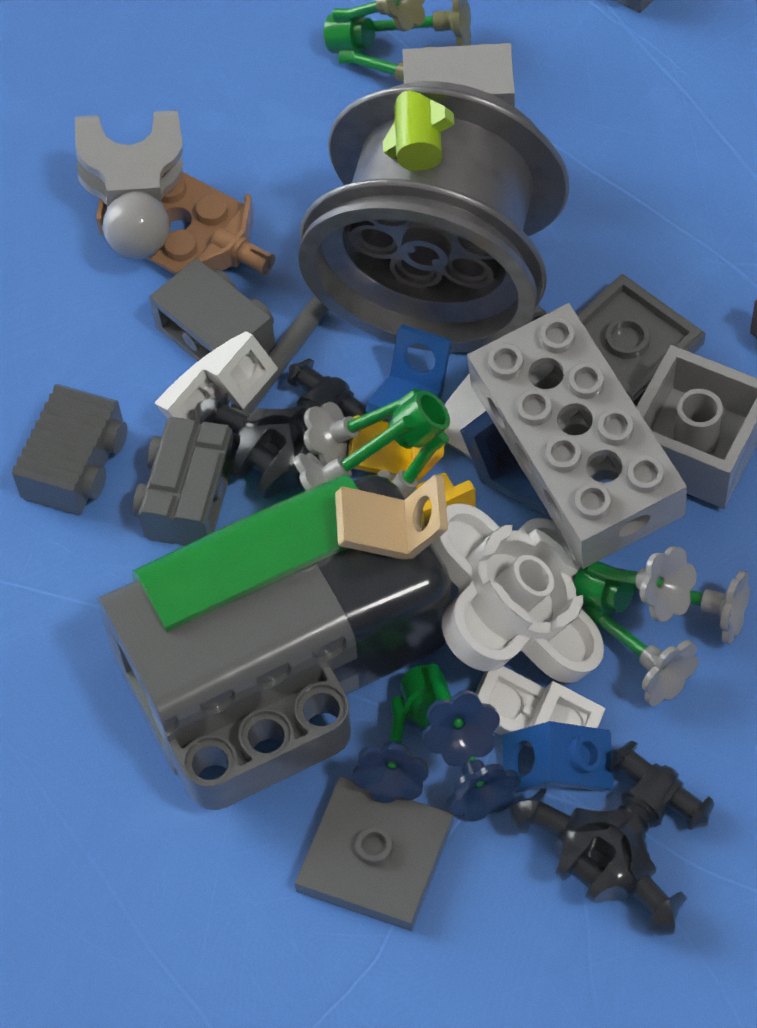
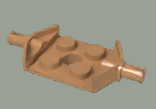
(216, 231)

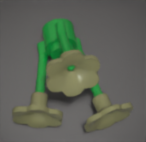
(351, 32)

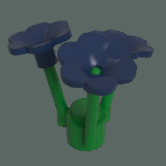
(457, 730)

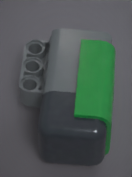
(264, 633)

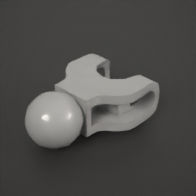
(131, 181)

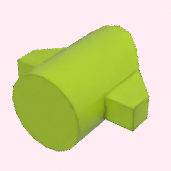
(417, 131)

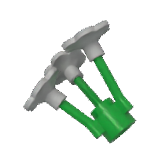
(416, 422)
(667, 589)

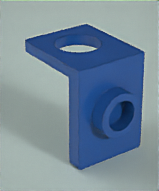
(406, 377)
(563, 756)

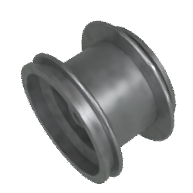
(440, 242)

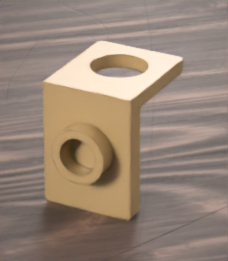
(390, 524)

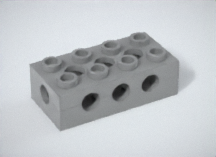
(555, 384)

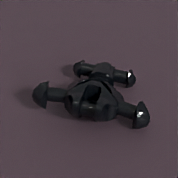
(275, 436)
(609, 846)

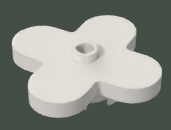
(515, 596)

